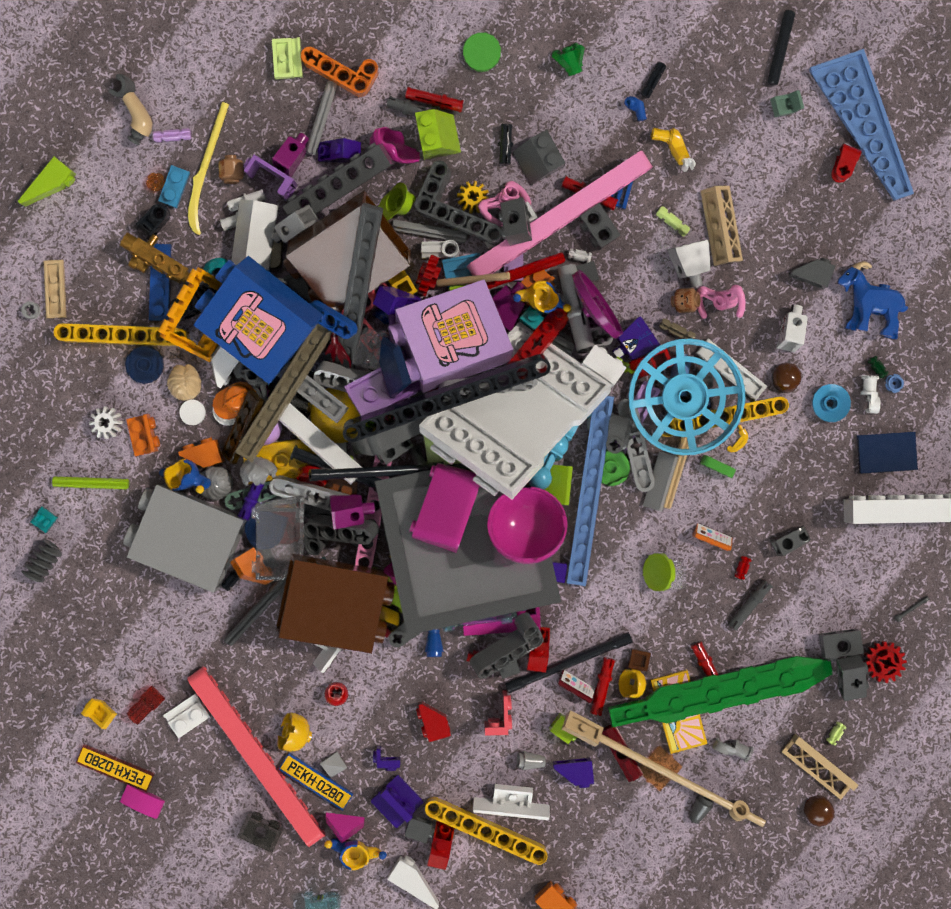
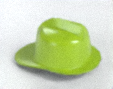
(397, 201)

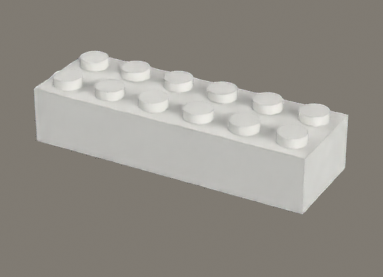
(897, 508)

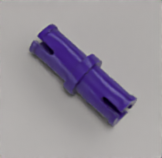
(250, 501)

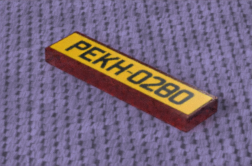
(115, 768)

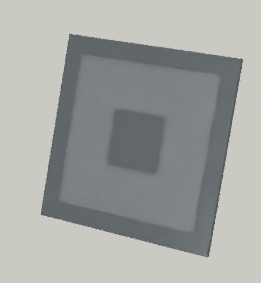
(458, 587)

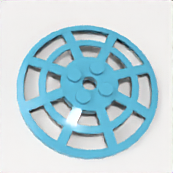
(698, 400)

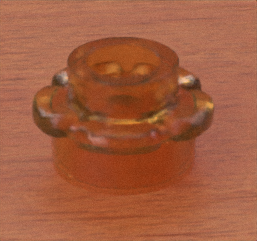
(160, 181)

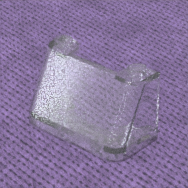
(277, 536)

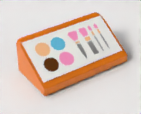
(713, 537)

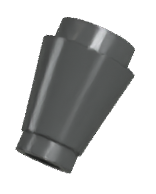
(700, 809)

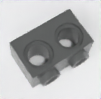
(604, 224)

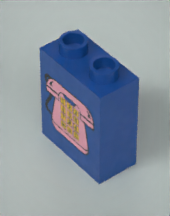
(255, 317)

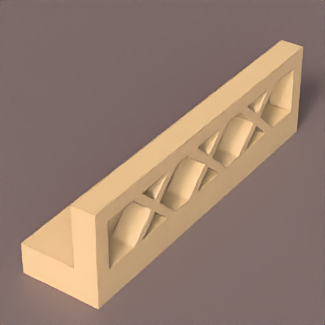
(718, 225)
(826, 764)

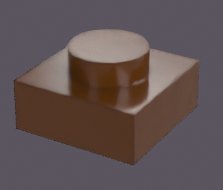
(639, 659)

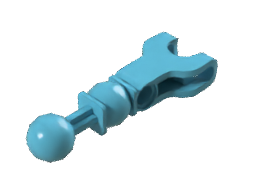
(543, 477)

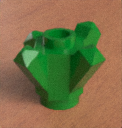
(570, 58)

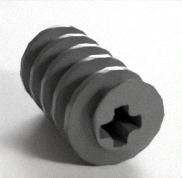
(43, 561)

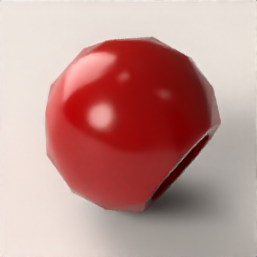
(334, 698)

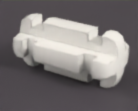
(579, 255)

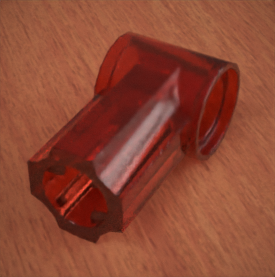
(149, 701)

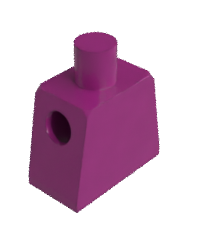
(290, 154)
(507, 308)
(349, 510)

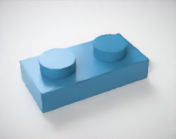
(174, 186)

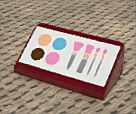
(576, 686)

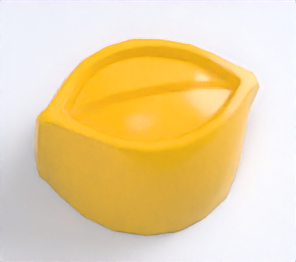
(390, 616)

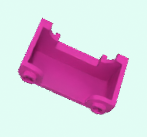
(446, 507)

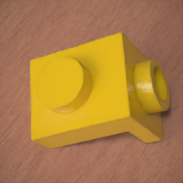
(99, 712)

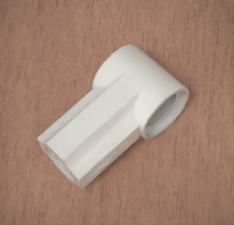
(438, 249)

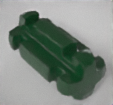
(878, 367)

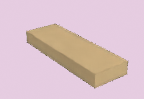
(54, 289)

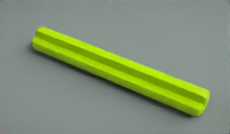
(84, 482)

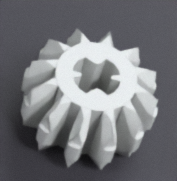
(104, 430)

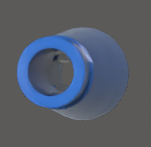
(434, 644)

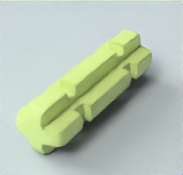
(672, 220)

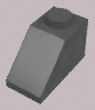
(815, 273)

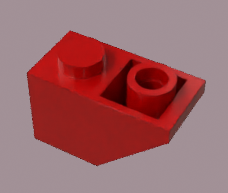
(655, 362)
(539, 657)
(434, 721)
(441, 846)

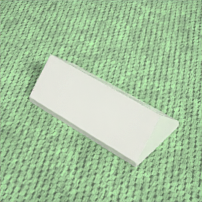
(254, 232)

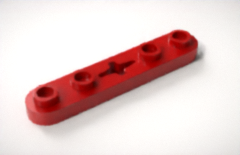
(547, 330)

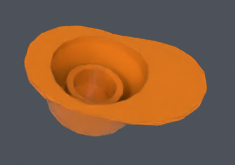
(229, 400)

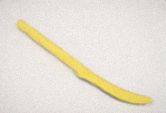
(199, 178)

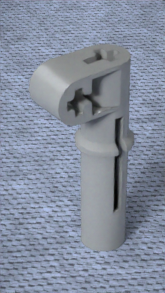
(580, 326)

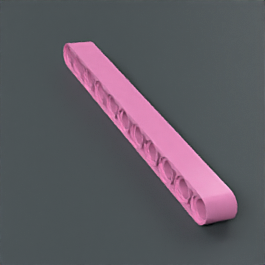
(564, 214)

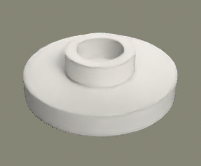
(192, 412)

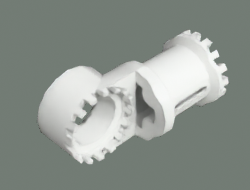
(869, 389)

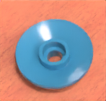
(840, 399)

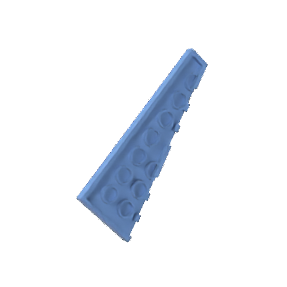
(856, 100)

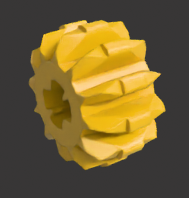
(466, 193)

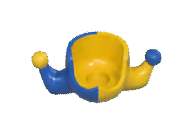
(541, 297)
(184, 476)
(354, 853)

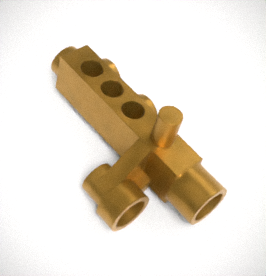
(147, 255)

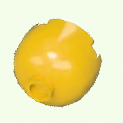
(294, 733)

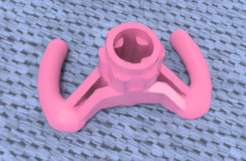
(508, 193)
(723, 299)

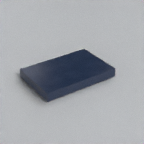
(887, 452)

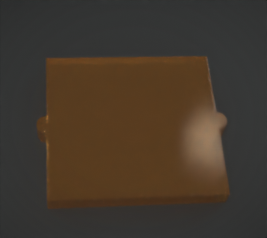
(664, 759)

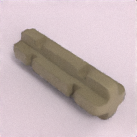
(676, 329)

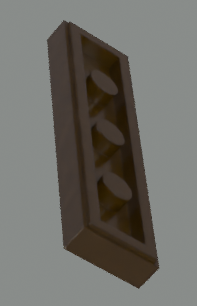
(245, 418)

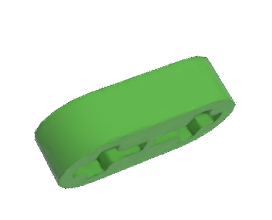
(717, 466)

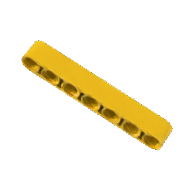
(112, 334)
(750, 413)
(492, 837)

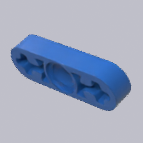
(340, 320)

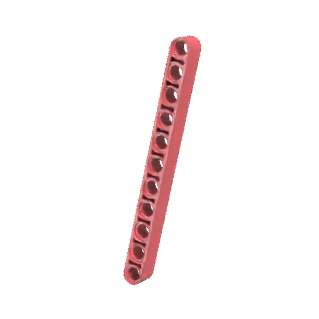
(256, 758)

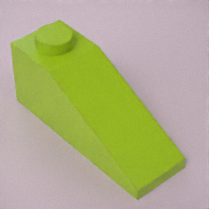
(51, 180)

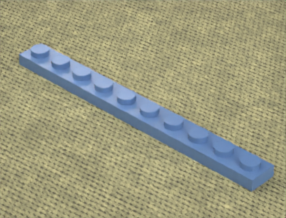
(590, 493)

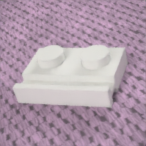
(187, 715)

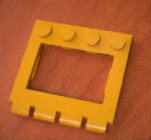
(206, 345)

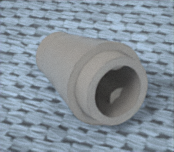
(530, 761)

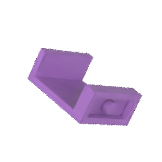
(287, 187)

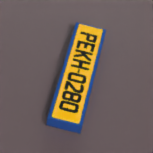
(316, 781)

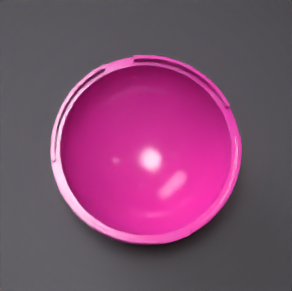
(527, 526)

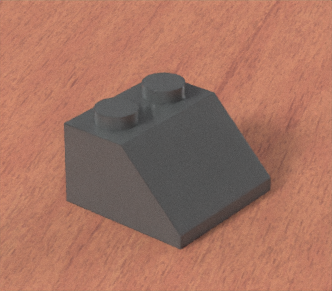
(539, 157)

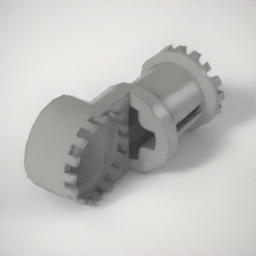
(735, 749)

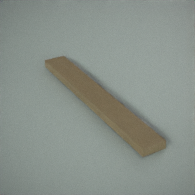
(283, 393)

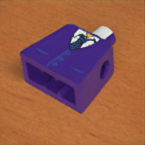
(636, 341)

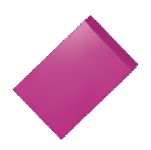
(344, 825)

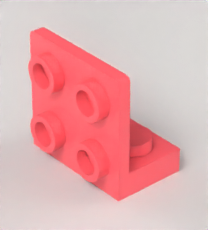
(497, 727)

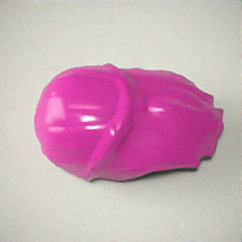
(394, 145)

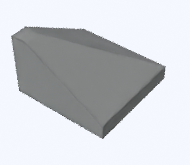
(333, 764)

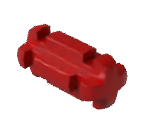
(743, 567)

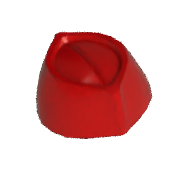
(303, 475)

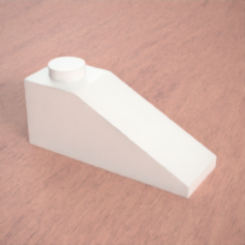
(409, 878)

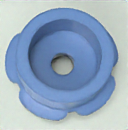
(889, 383)

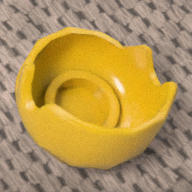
(635, 690)

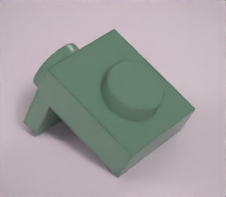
(787, 104)

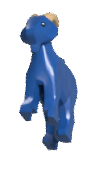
(872, 299)

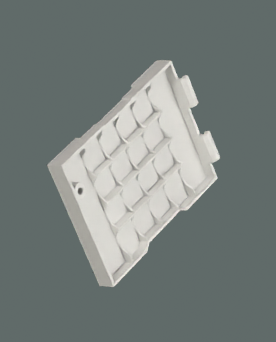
(513, 431)

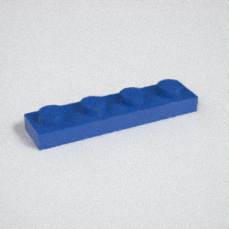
(159, 289)

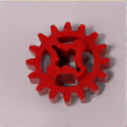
(428, 275)
(887, 654)

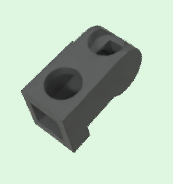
(391, 454)
(790, 541)

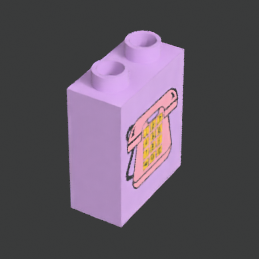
(451, 336)

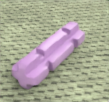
(172, 135)

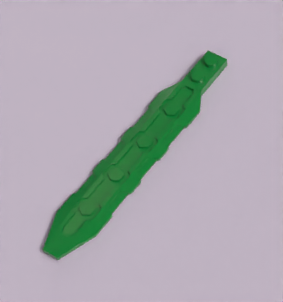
(723, 691)

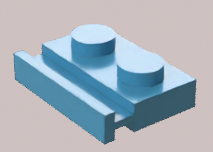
(457, 267)

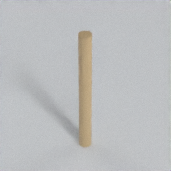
(472, 279)

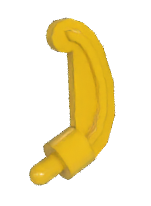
(740, 442)

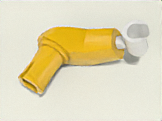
(676, 146)

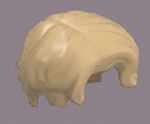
(184, 382)

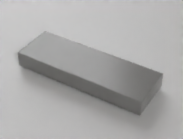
(662, 475)

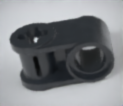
(152, 222)

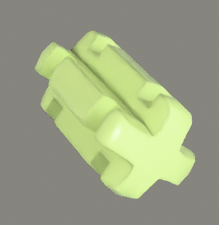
(836, 733)

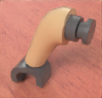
(141, 120)

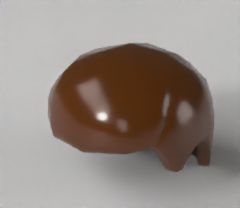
(786, 377)
(819, 810)

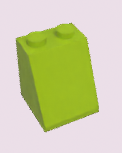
(437, 133)
(561, 483)

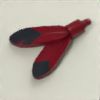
(336, 348)

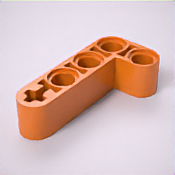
(338, 69)

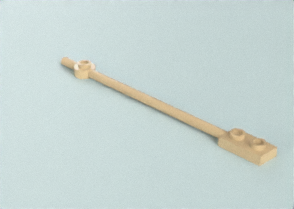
(592, 734)

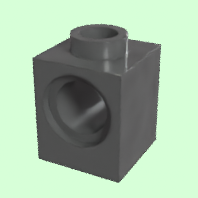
(419, 829)

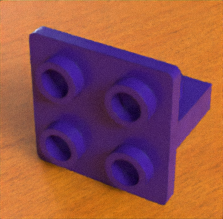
(397, 801)

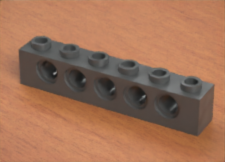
(381, 161)

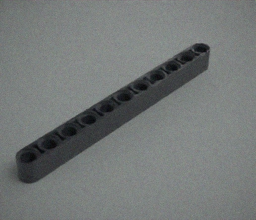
(438, 405)

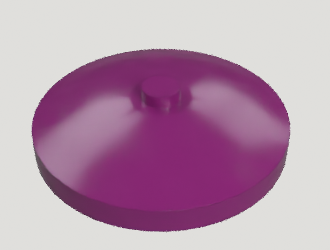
(596, 305)

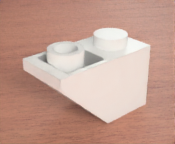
(222, 366)

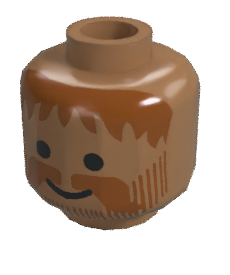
(231, 169)
(686, 300)

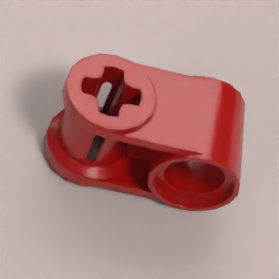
(847, 161)

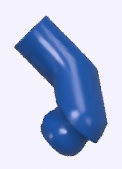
(636, 105)

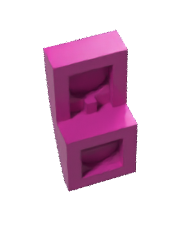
(142, 802)

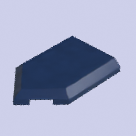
(393, 367)

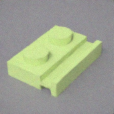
(287, 58)

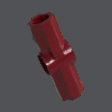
(629, 766)

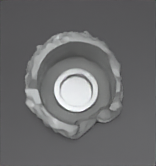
(257, 471)
(220, 483)

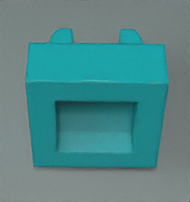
(44, 519)

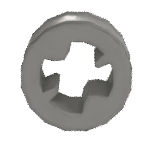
(36, 307)

